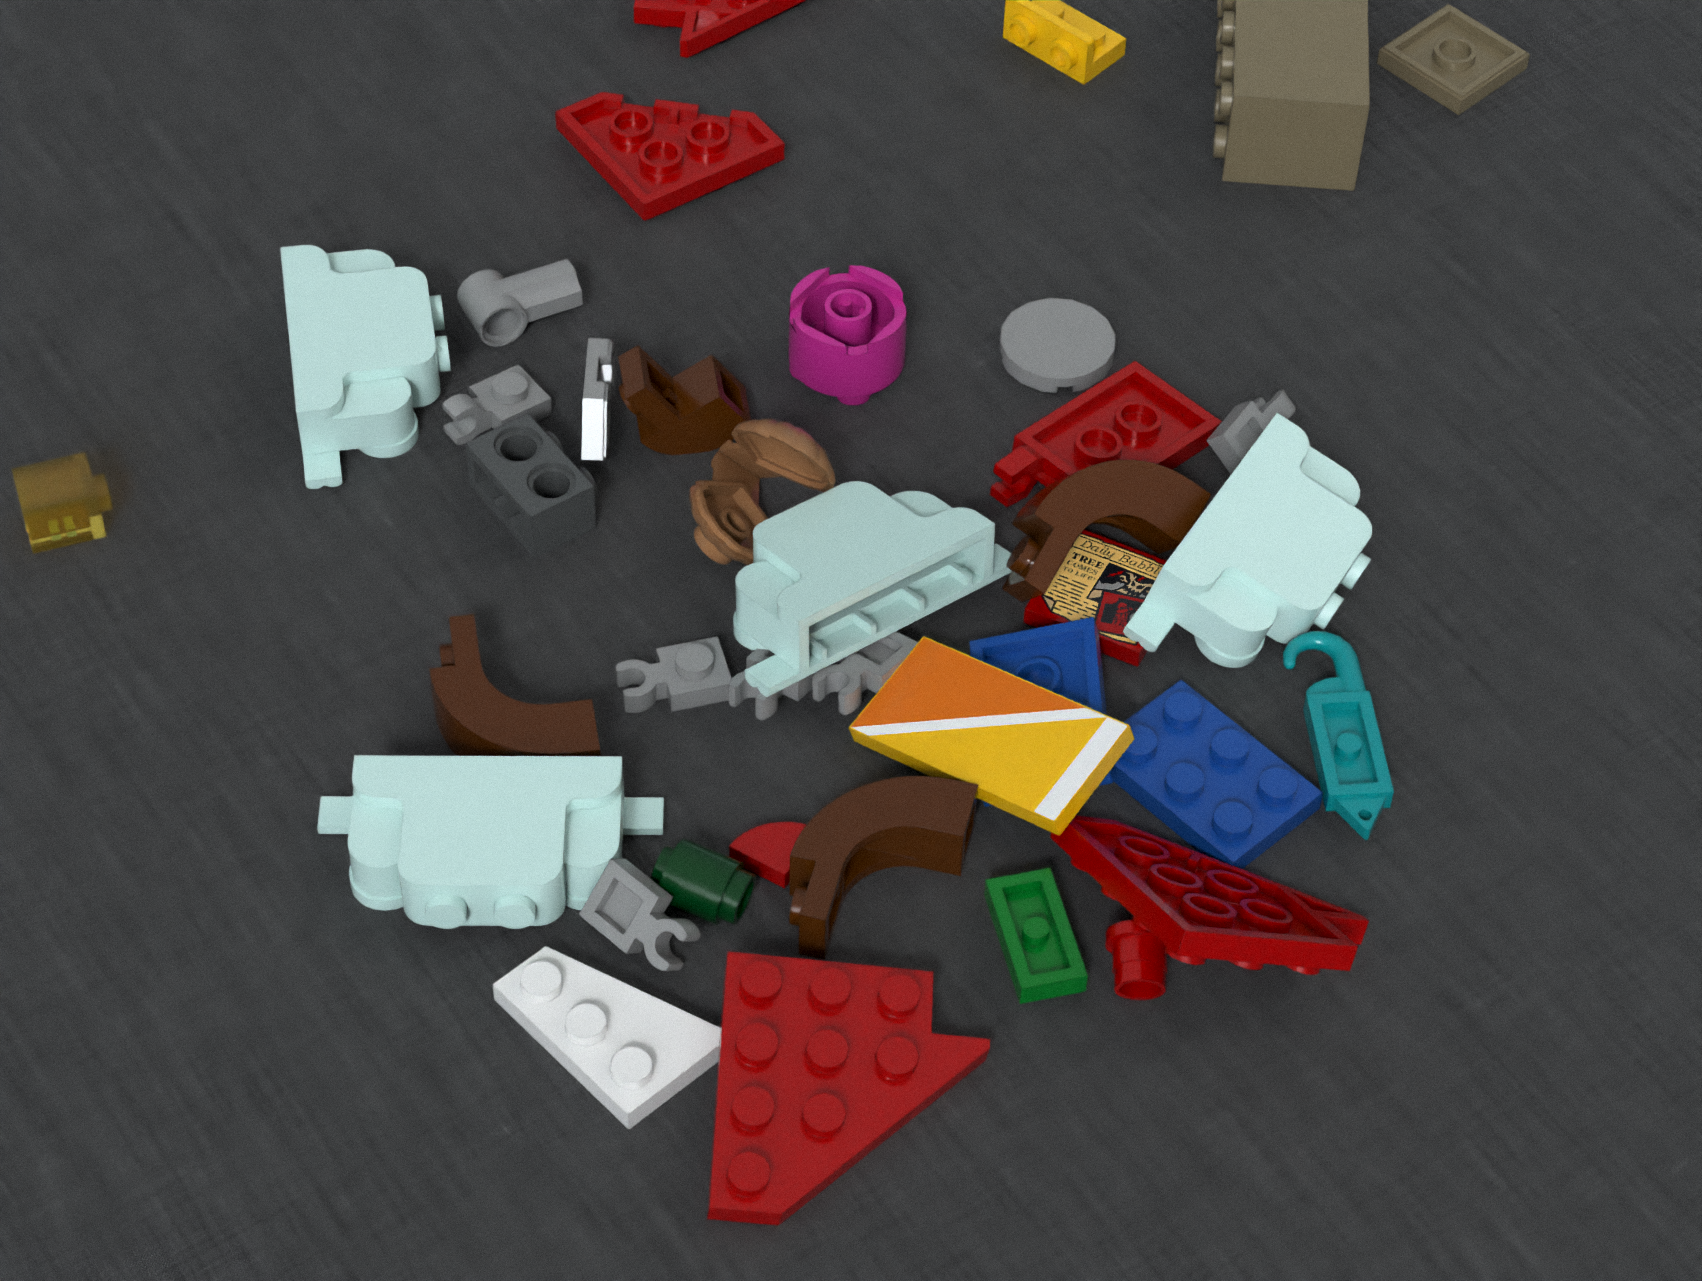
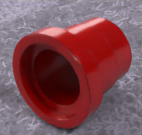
(1137, 961)

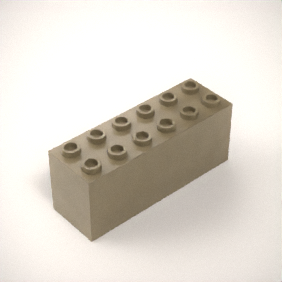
(1291, 91)

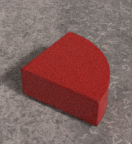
(768, 850)

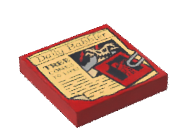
(1103, 583)

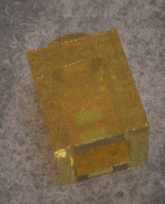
(62, 502)

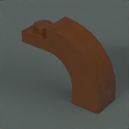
(1132, 495)
(487, 723)
(870, 829)

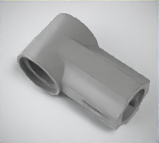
(504, 306)

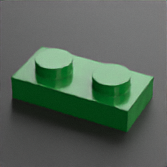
(1035, 935)

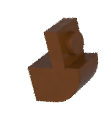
(682, 411)

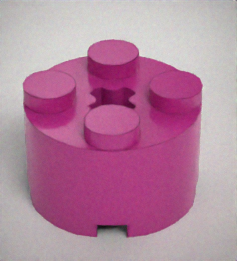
(847, 333)

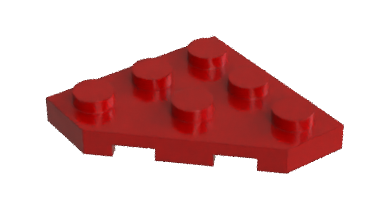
(668, 150)

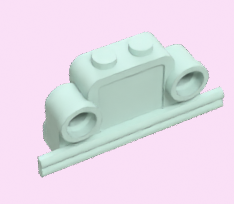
(359, 354)
(1261, 554)
(853, 573)
(484, 834)

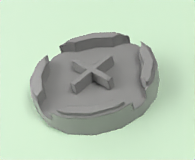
(1057, 345)

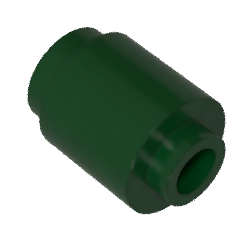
(704, 882)

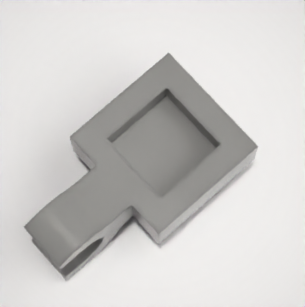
(495, 404)
(1244, 426)

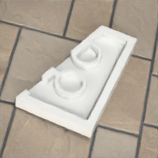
(608, 1034)

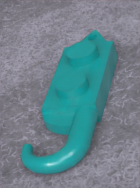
(1344, 734)

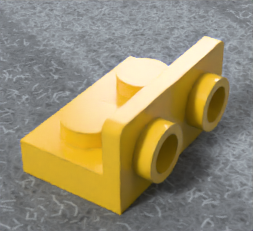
(1062, 37)

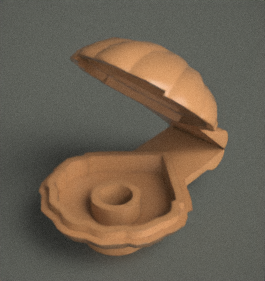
(729, 503)

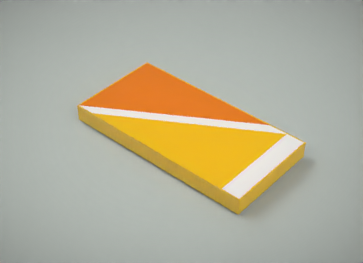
(994, 730)

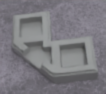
(597, 396)

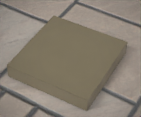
(1453, 59)

